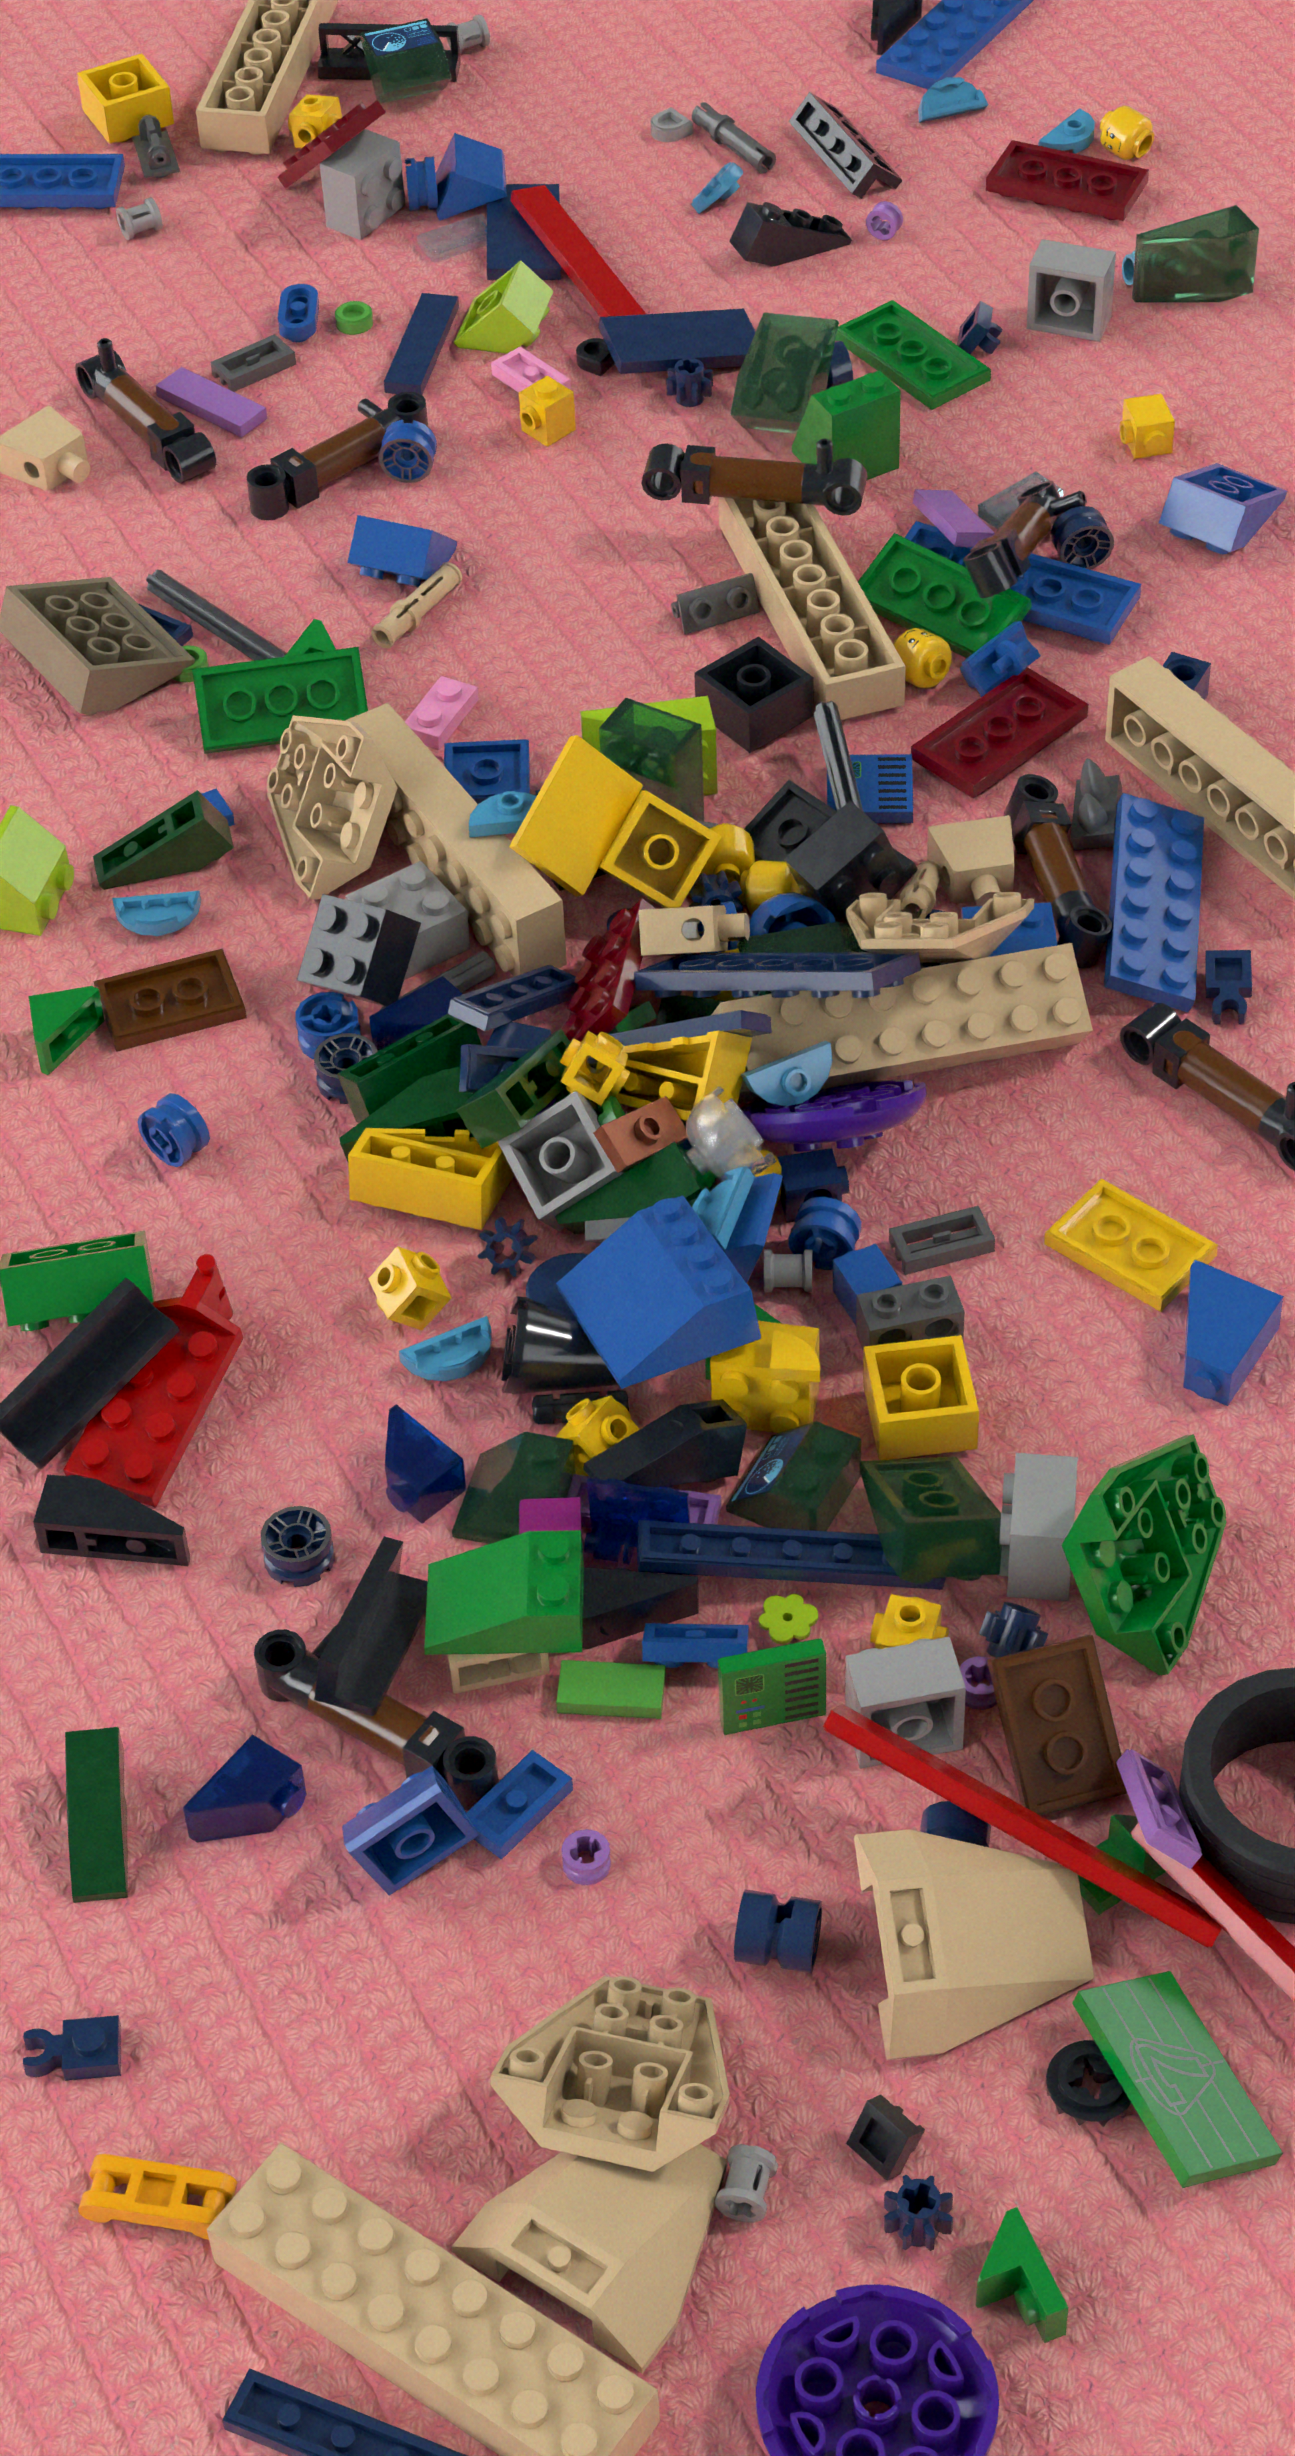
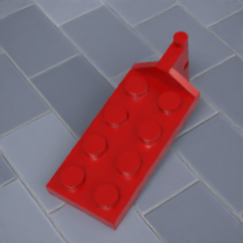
(152, 1419)

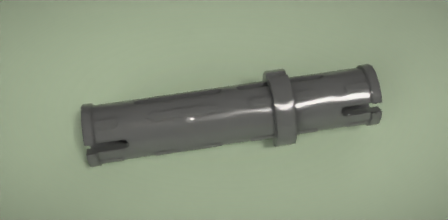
(726, 132)

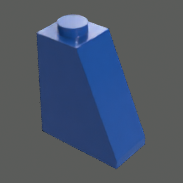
(1225, 1331)

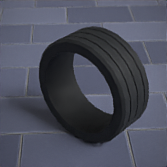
(1234, 1721)

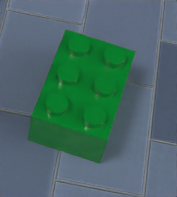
(71, 1278)

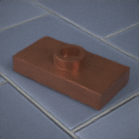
(640, 1134)

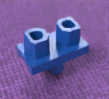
(999, 659)

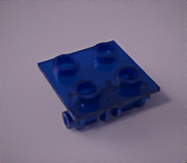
(619, 1507)

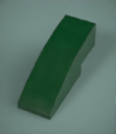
(96, 1814)

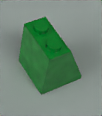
(858, 419)

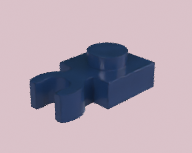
(1228, 981)
(84, 2050)

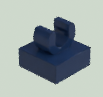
(979, 330)

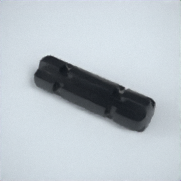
(547, 1409)

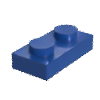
(683, 1643)
(518, 1803)

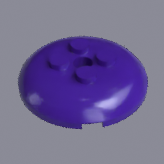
(838, 1114)
(884, 2349)

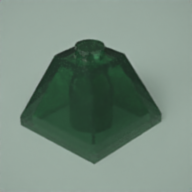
(506, 1474)

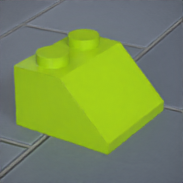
(506, 313)
(31, 873)

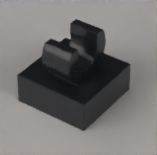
(884, 2137)

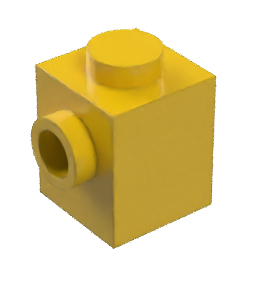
(547, 411)
(1147, 426)

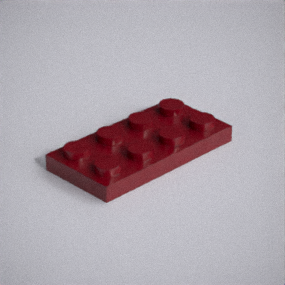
(329, 141)
(1067, 180)
(999, 732)
(607, 976)

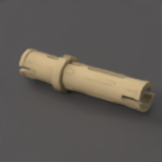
(407, 613)
(921, 891)

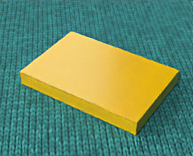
(576, 816)
(1129, 1244)

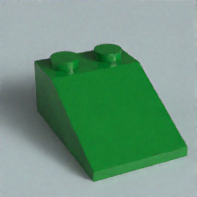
(508, 1597)

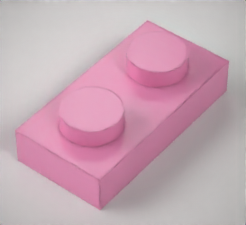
(522, 369)
(442, 711)

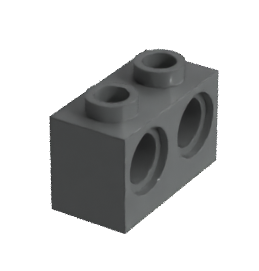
(909, 1313)

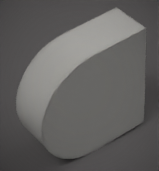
(670, 126)

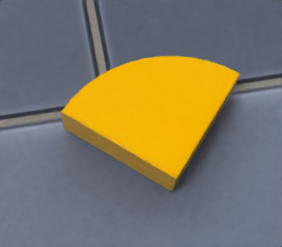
(793, 1359)

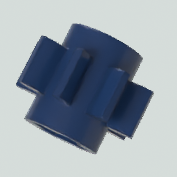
(689, 382)
(714, 887)
(520, 1245)
(1012, 1630)
(903, 2210)

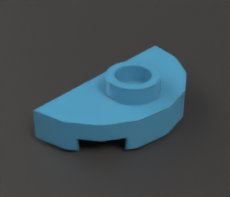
(950, 98)
(1073, 133)
(721, 185)
(500, 814)
(157, 913)
(793, 1077)
(723, 1205)
(450, 1353)

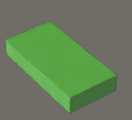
(611, 1689)

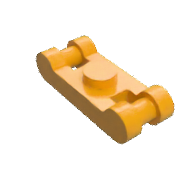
(155, 2194)

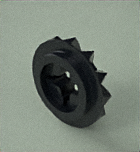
(1066, 2075)

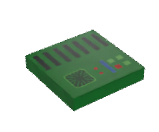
(772, 1686)

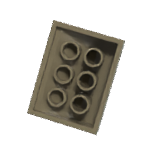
(90, 641)

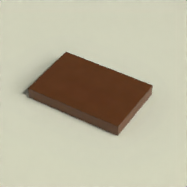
(170, 999)
(1058, 1725)

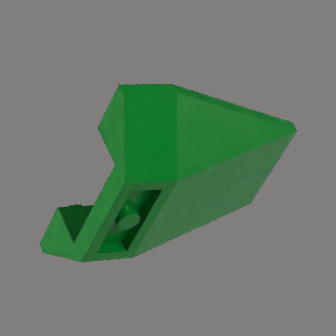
(1148, 1551)

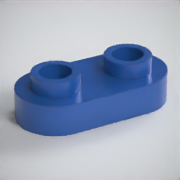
(298, 312)

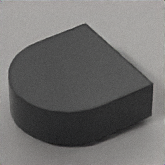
(594, 356)

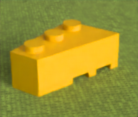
(684, 1070)
(428, 1175)

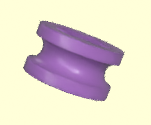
(884, 211)
(982, 1696)
(589, 1872)

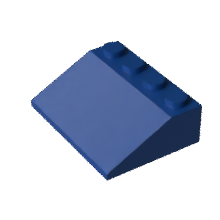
(660, 1295)

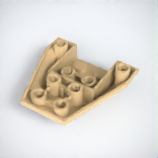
(329, 801)
(943, 937)
(967, 1936)
(619, 2074)
(604, 2241)

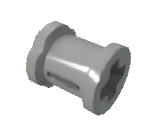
(472, 33)
(139, 218)
(787, 1270)
(746, 2183)

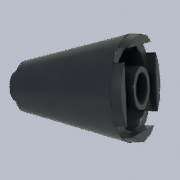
(549, 1352)

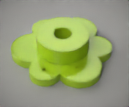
(787, 1618)

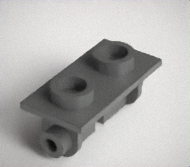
(154, 149)
(716, 603)

